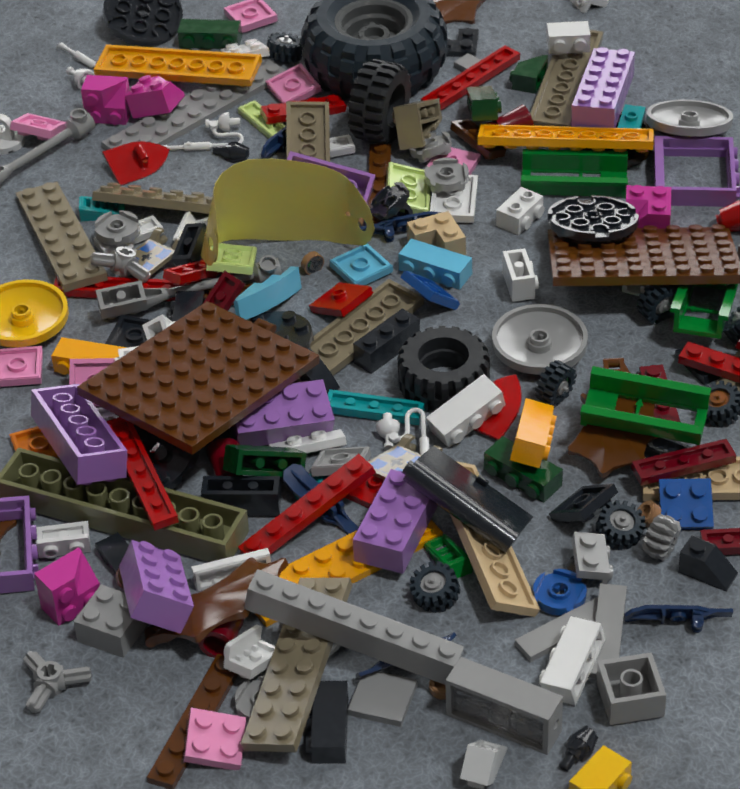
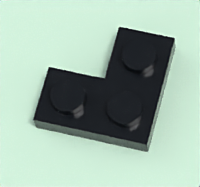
(465, 43)

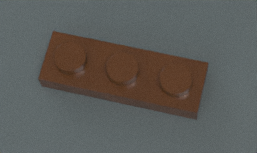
(469, 133)

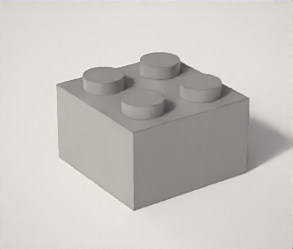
(107, 622)
(631, 688)

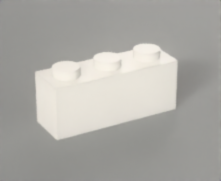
(466, 411)
(573, 659)

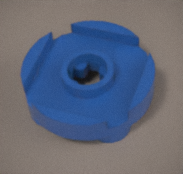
(559, 604)

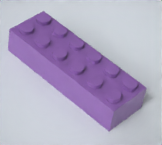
(603, 88)
(78, 435)

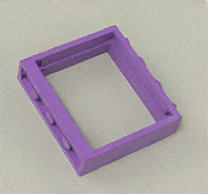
(698, 147)
(23, 580)

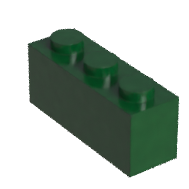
(209, 33)
(483, 103)
(261, 459)
(535, 482)

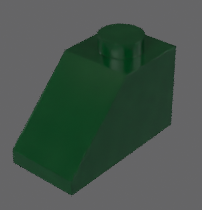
(529, 74)

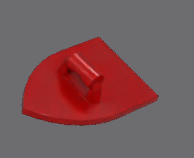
(135, 160)
(499, 423)

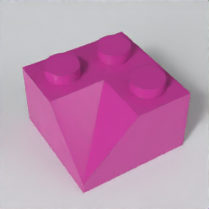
(153, 97)
(105, 99)
(651, 204)
(66, 586)

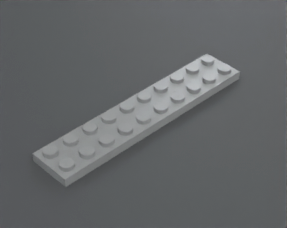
(193, 110)

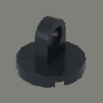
(390, 201)

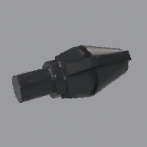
(233, 152)
(579, 747)

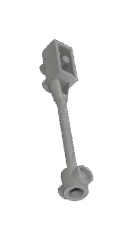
(76, 127)
(133, 298)

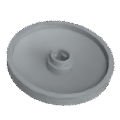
(689, 118)
(538, 335)

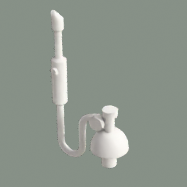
(79, 75)
(224, 124)
(389, 428)

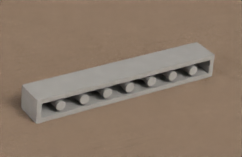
(352, 626)

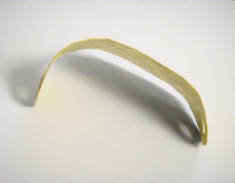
(285, 204)

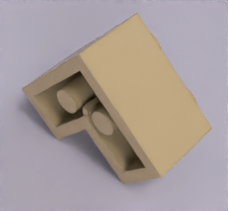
(438, 231)

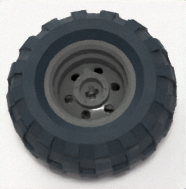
(350, 32)

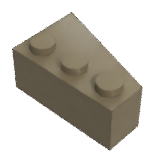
(415, 122)

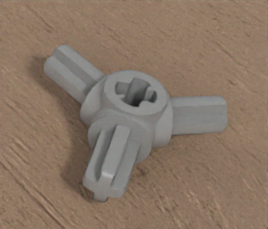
(121, 262)
(51, 679)

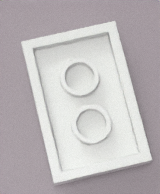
(459, 204)

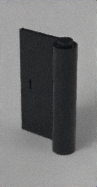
(467, 497)

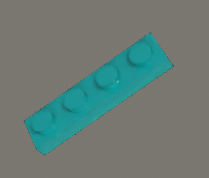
(373, 406)

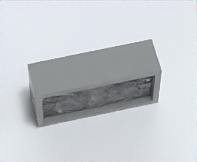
(504, 705)

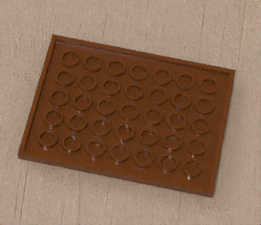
(648, 258)
(198, 376)

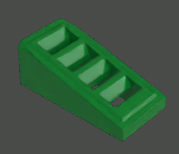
(460, 560)

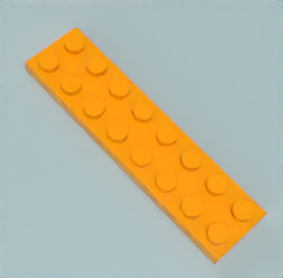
(179, 65)
(570, 137)
(337, 561)

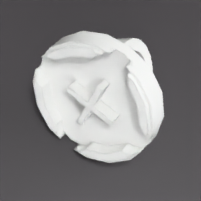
(9, 138)

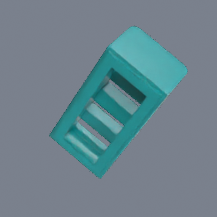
(92, 210)

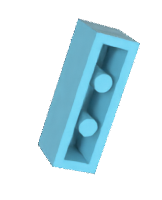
(435, 263)

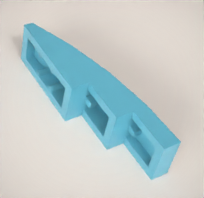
(266, 295)

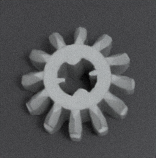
(661, 537)

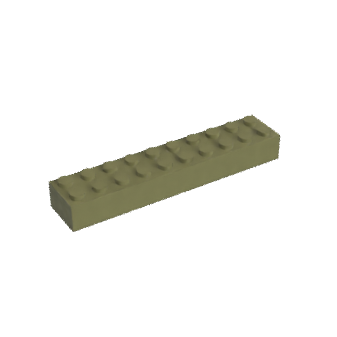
(204, 528)

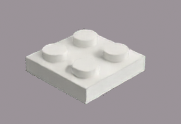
(250, 47)

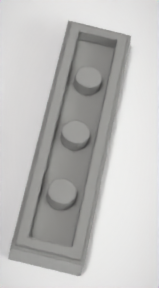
(611, 616)
(546, 637)

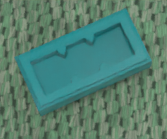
(632, 116)

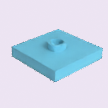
(361, 265)

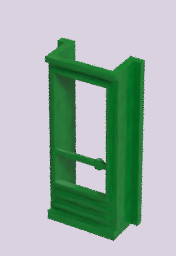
(609, 164)
(696, 325)
(610, 384)

